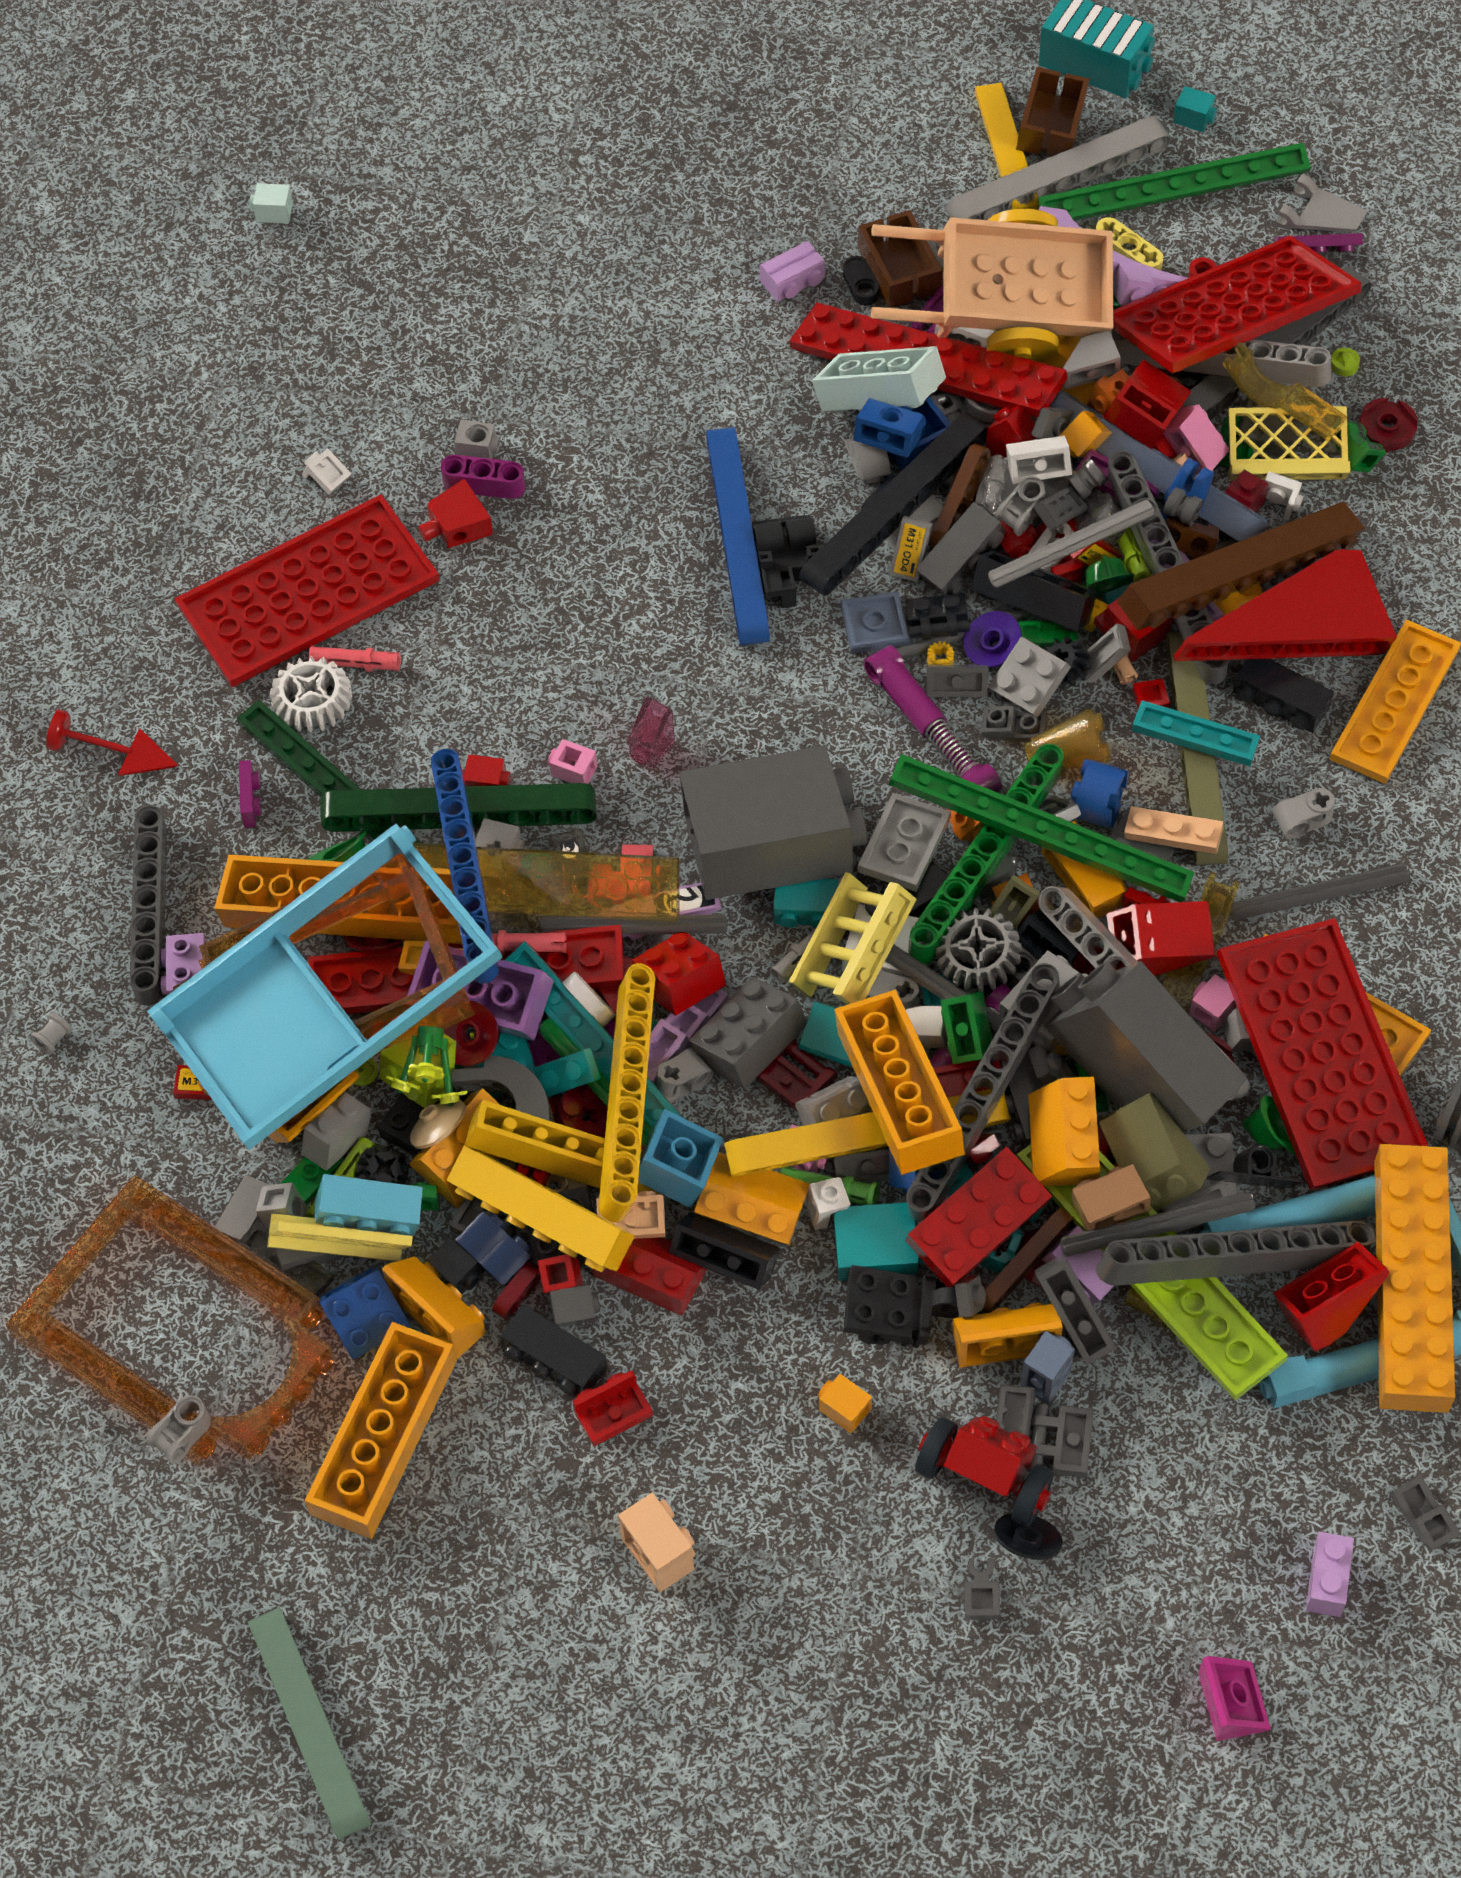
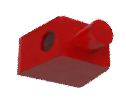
(456, 517)

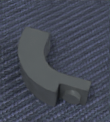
(508, 1078)

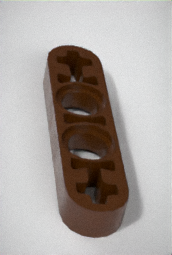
(962, 491)
(1027, 1259)

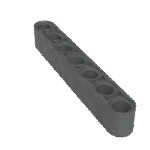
(145, 892)

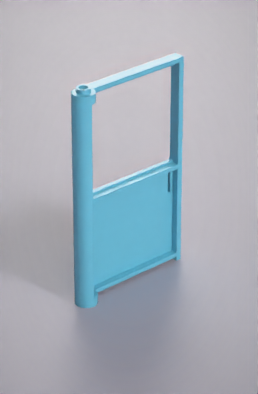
(266, 1026)

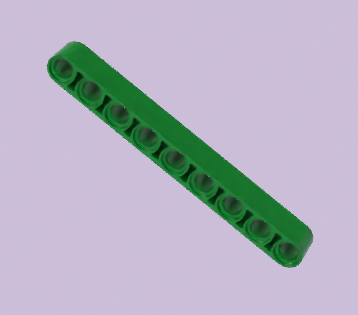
(980, 863)

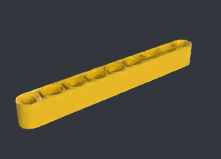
(627, 1093)
(823, 1140)

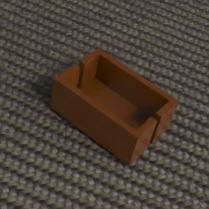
(1050, 119)
(900, 265)

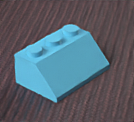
(368, 1205)

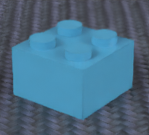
(678, 1158)

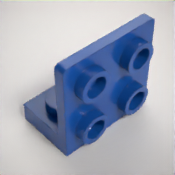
(363, 1311)

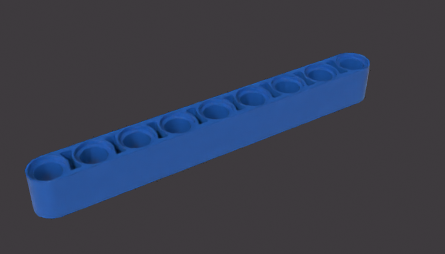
(737, 536)
(462, 850)

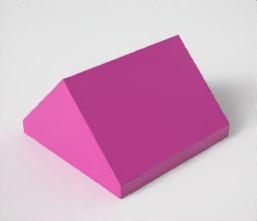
(1232, 1697)

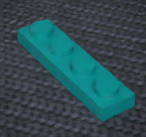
(1196, 733)

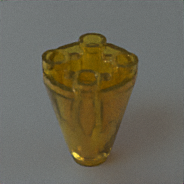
(1078, 739)

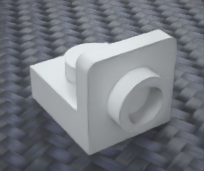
(326, 470)
(1284, 491)
(825, 1199)

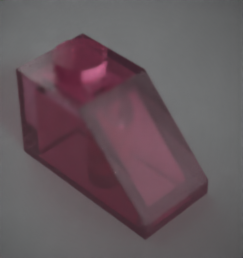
(651, 733)

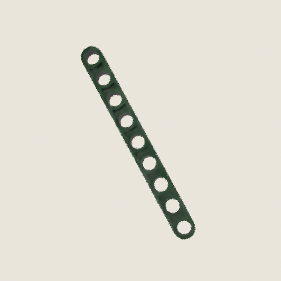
(420, 810)

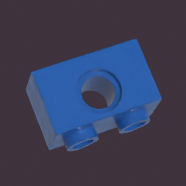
(888, 427)

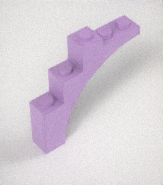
(1130, 277)

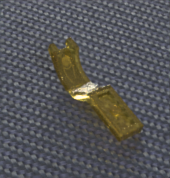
(1293, 399)
(1184, 981)

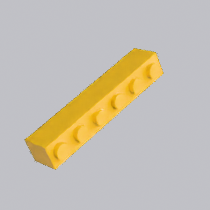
(538, 1143)
(541, 1209)

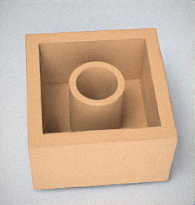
(656, 1541)

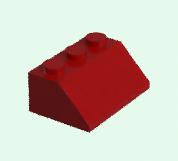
(655, 1274)

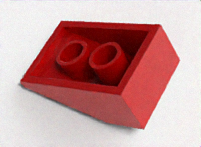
(1331, 1295)

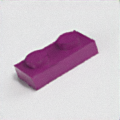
(248, 784)

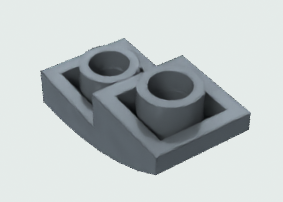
(1007, 725)

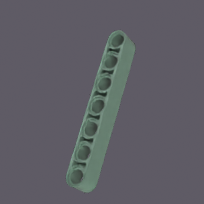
(309, 1724)

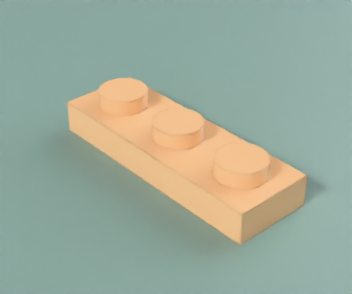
(1173, 830)

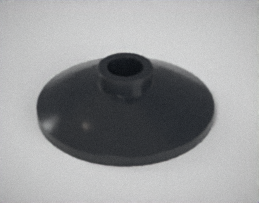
(1033, 1542)

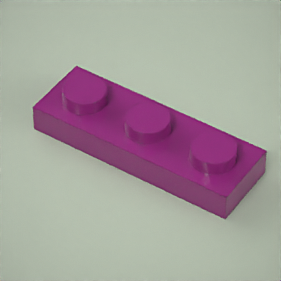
(1319, 243)

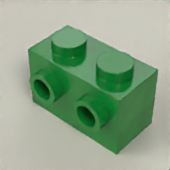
(966, 1027)

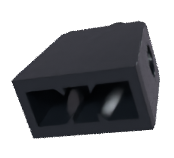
(1041, 934)

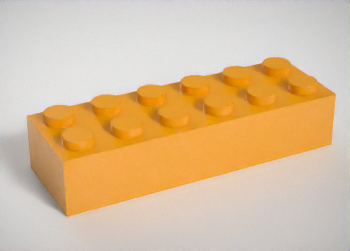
(899, 1082)
(381, 1430)

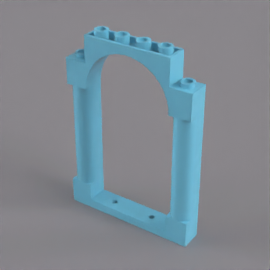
(1352, 1365)

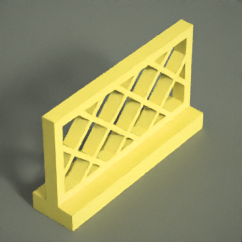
(1294, 468)
(306, 1235)

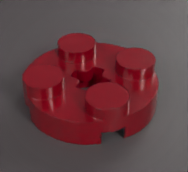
(1399, 414)
(576, 1103)

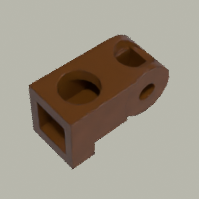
(1193, 540)

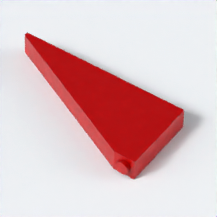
(1314, 613)

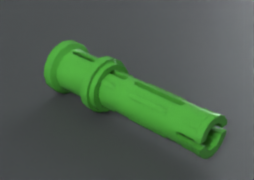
(857, 1192)

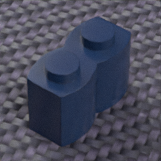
(494, 1247)

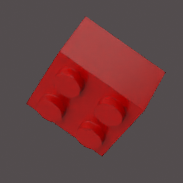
(683, 972)

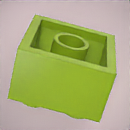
(393, 1061)

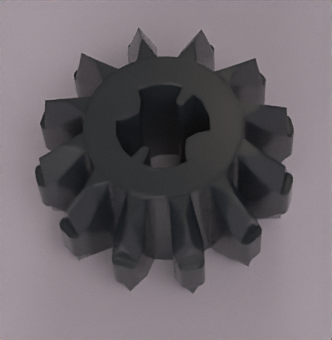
(1073, 654)

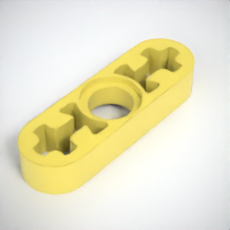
(1125, 235)

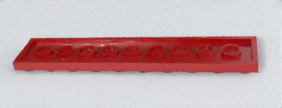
(968, 368)
(372, 978)

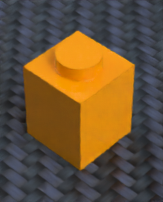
(1085, 434)
(844, 1402)

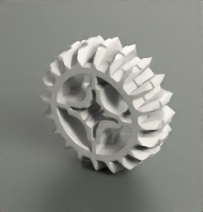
(311, 703)

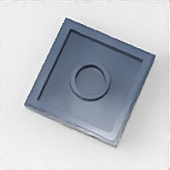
(874, 622)

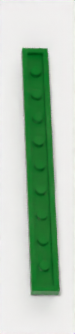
(1180, 182)
(1041, 828)

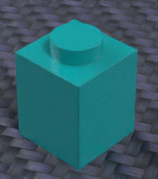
(1195, 109)

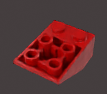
(1147, 404)
(1164, 934)

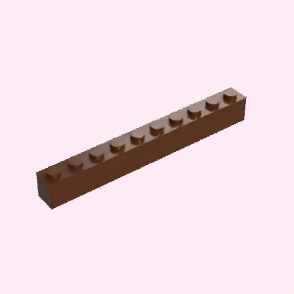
(1240, 566)

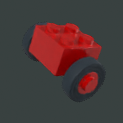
(988, 1458)

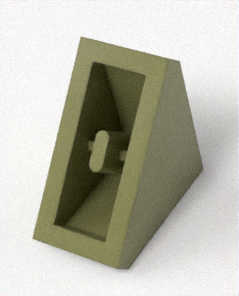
(1014, 901)

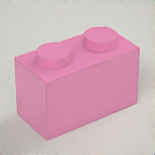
(1196, 437)

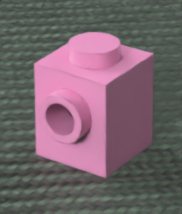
(1212, 1002)

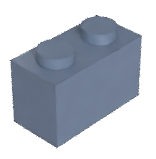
(1048, 1366)

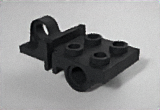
(782, 551)
(892, 1307)

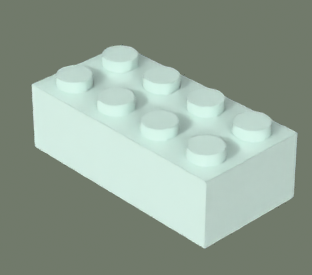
(888, 376)

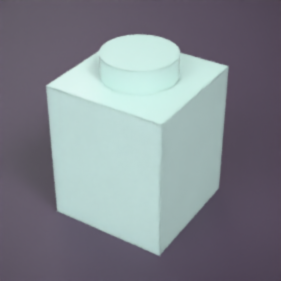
(272, 203)

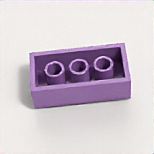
(514, 996)

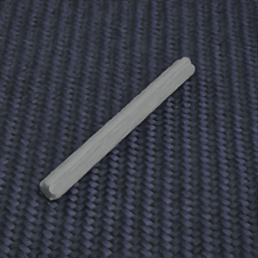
(1071, 543)

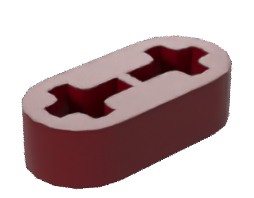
(517, 1291)

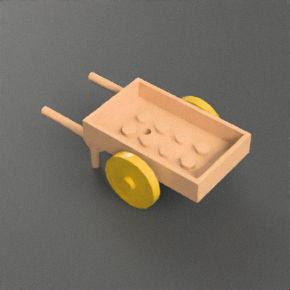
(1047, 278)

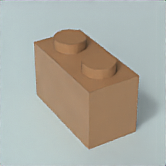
(1111, 1198)

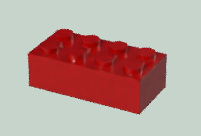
(978, 1218)

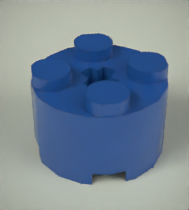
(1099, 792)

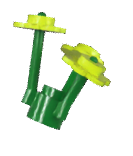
(429, 1041)

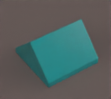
(822, 1035)

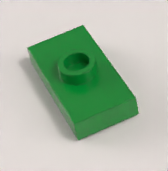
(1043, 632)
(308, 1176)

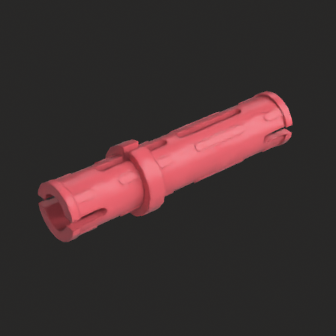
(367, 659)
(539, 942)

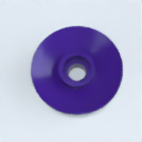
(985, 631)

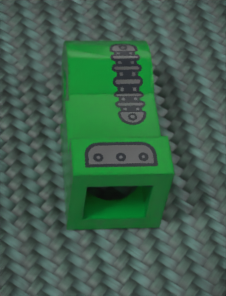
(1361, 452)

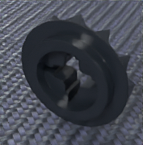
(368, 1164)

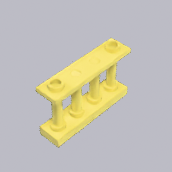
(870, 952)

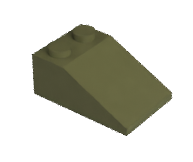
(1157, 1148)

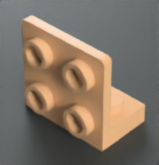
(645, 1217)

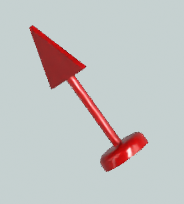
(141, 757)

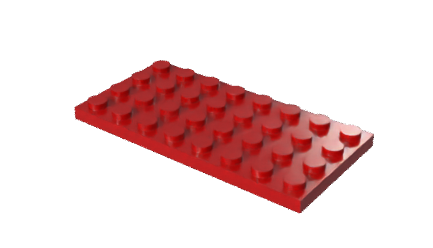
(1233, 303)
(306, 590)
(1320, 1050)

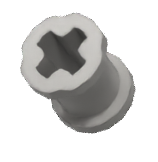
(51, 1033)

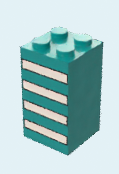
(1097, 45)

